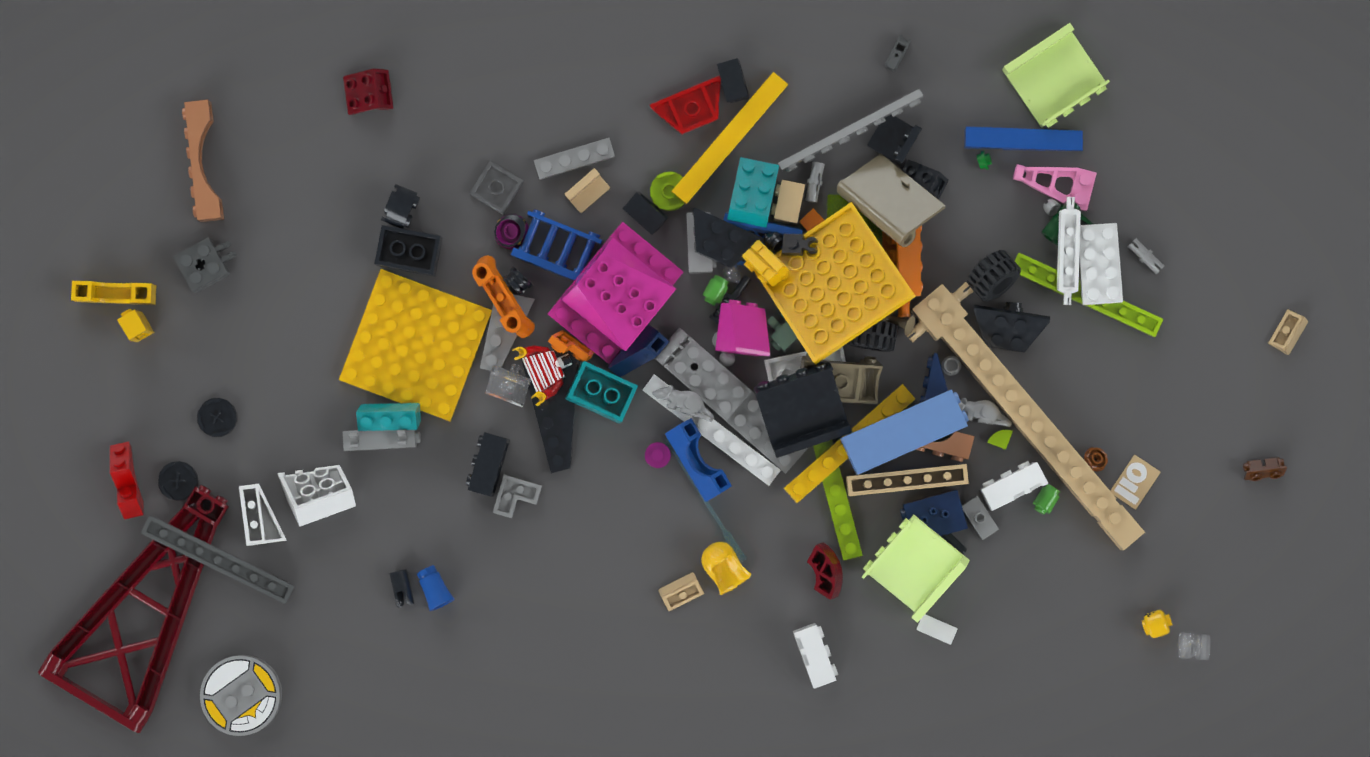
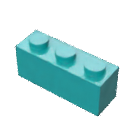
(388, 416)

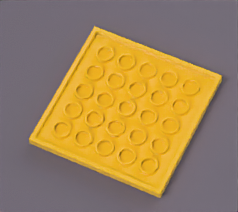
(841, 287)
(415, 344)

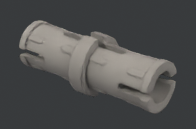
(814, 182)
(1146, 256)

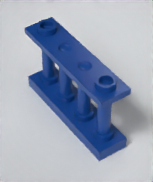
(542, 260)

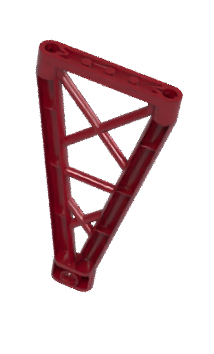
(149, 559)

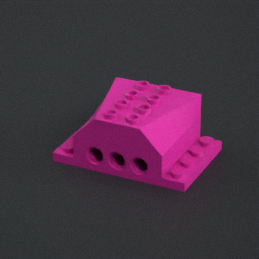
(616, 293)

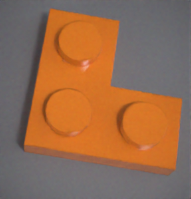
(565, 342)

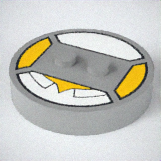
(241, 695)

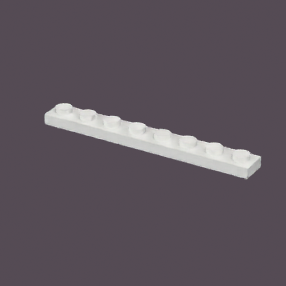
(722, 438)

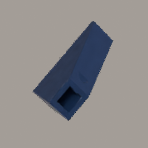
(643, 349)
(935, 381)

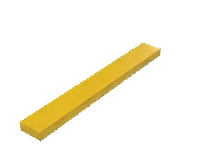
(729, 138)

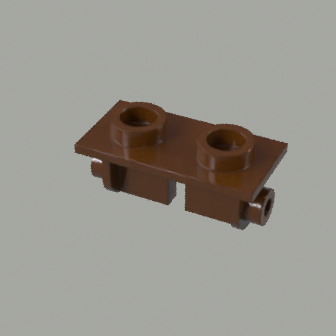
(1273, 468)

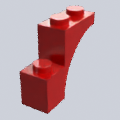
(124, 478)

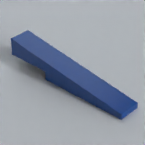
(1022, 139)

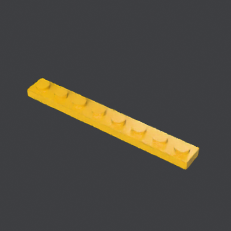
(836, 454)

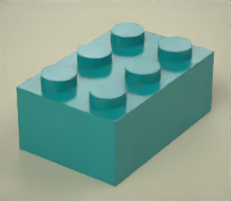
(753, 192)
(601, 392)

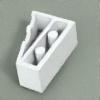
(1013, 485)
(258, 517)

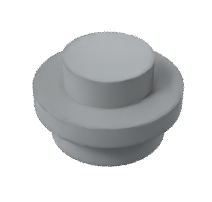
(951, 365)

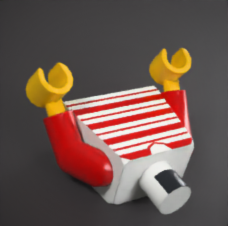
(543, 369)

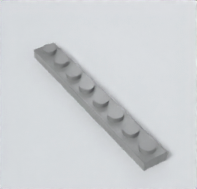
(858, 127)

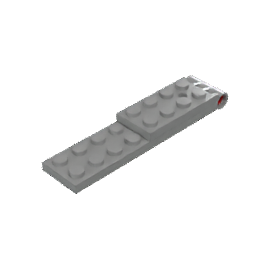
(722, 393)

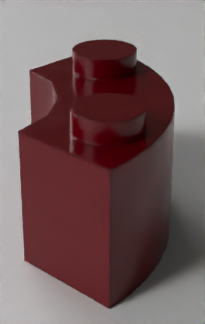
(827, 571)

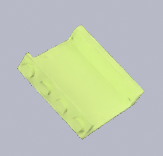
(1055, 77)
(916, 566)

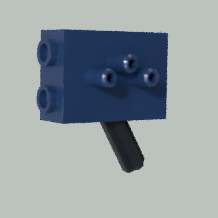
(940, 513)

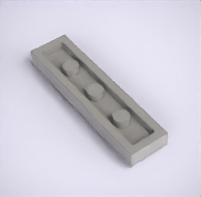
(574, 158)

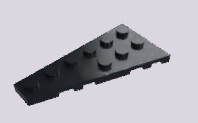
(556, 419)

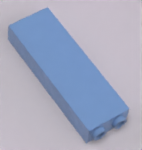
(904, 431)

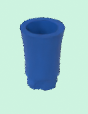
(434, 588)

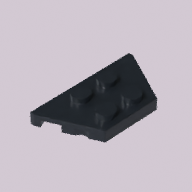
(720, 239)
(1009, 328)

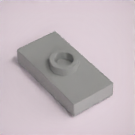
(979, 518)

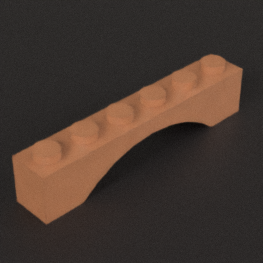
(199, 120)

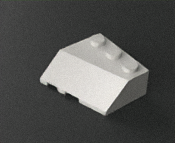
(317, 493)

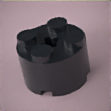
(399, 207)

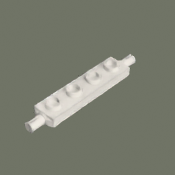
(1068, 250)

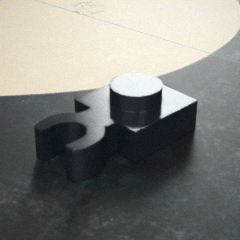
(795, 244)

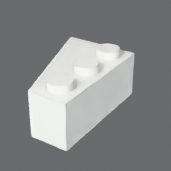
(815, 655)

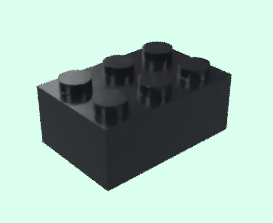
(408, 250)
(487, 464)

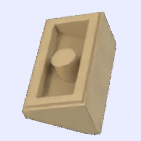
(1288, 332)
(681, 591)

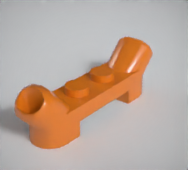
(512, 315)

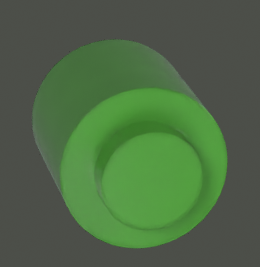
(715, 290)
(1046, 499)

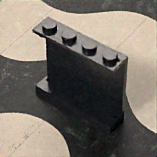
(802, 409)

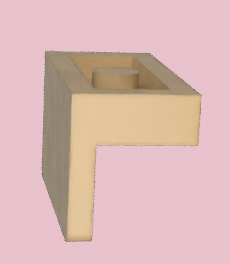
(587, 191)

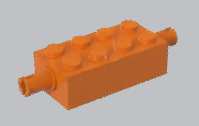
(908, 264)

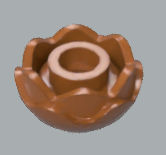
(1099, 455)

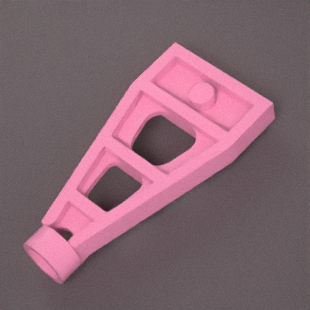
(1081, 188)

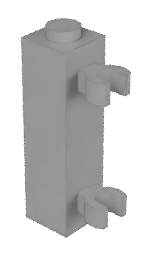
(382, 439)

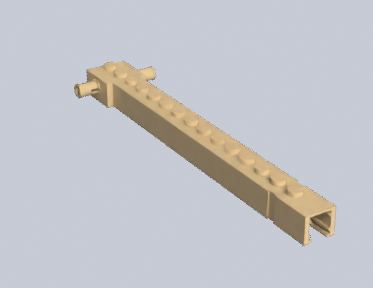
(944, 318)

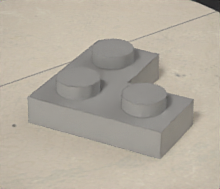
(513, 490)

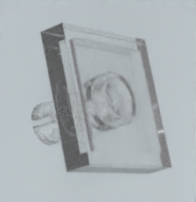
(508, 385)

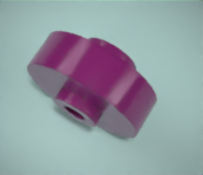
(657, 455)

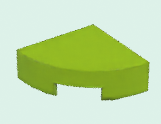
(1000, 438)

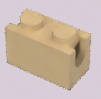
(788, 202)

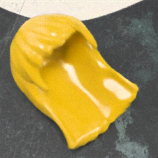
(724, 566)

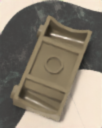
(854, 380)

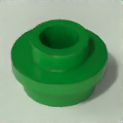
(984, 160)

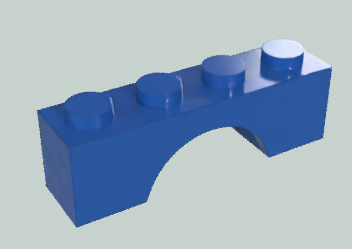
(685, 441)

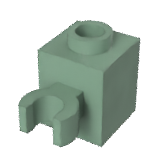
(783, 336)

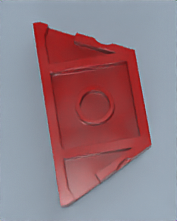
(691, 107)

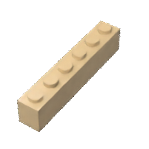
(907, 480)

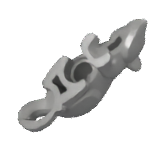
(688, 401)
(984, 411)

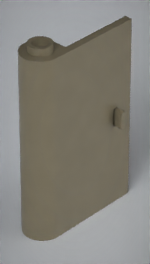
(890, 199)

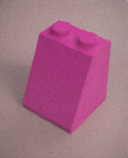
(742, 329)

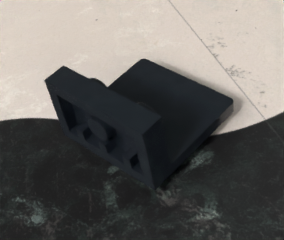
(894, 138)
(927, 177)

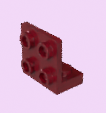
(368, 91)

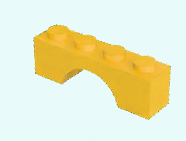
(113, 292)

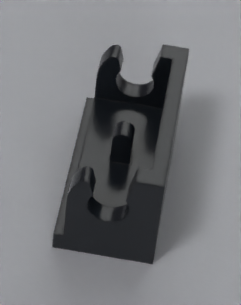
(733, 80)
(645, 213)

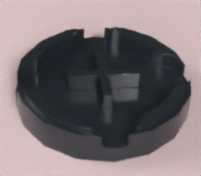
(217, 417)
(177, 480)

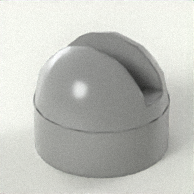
(1051, 207)

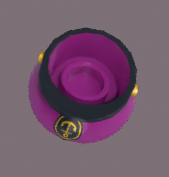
(511, 231)

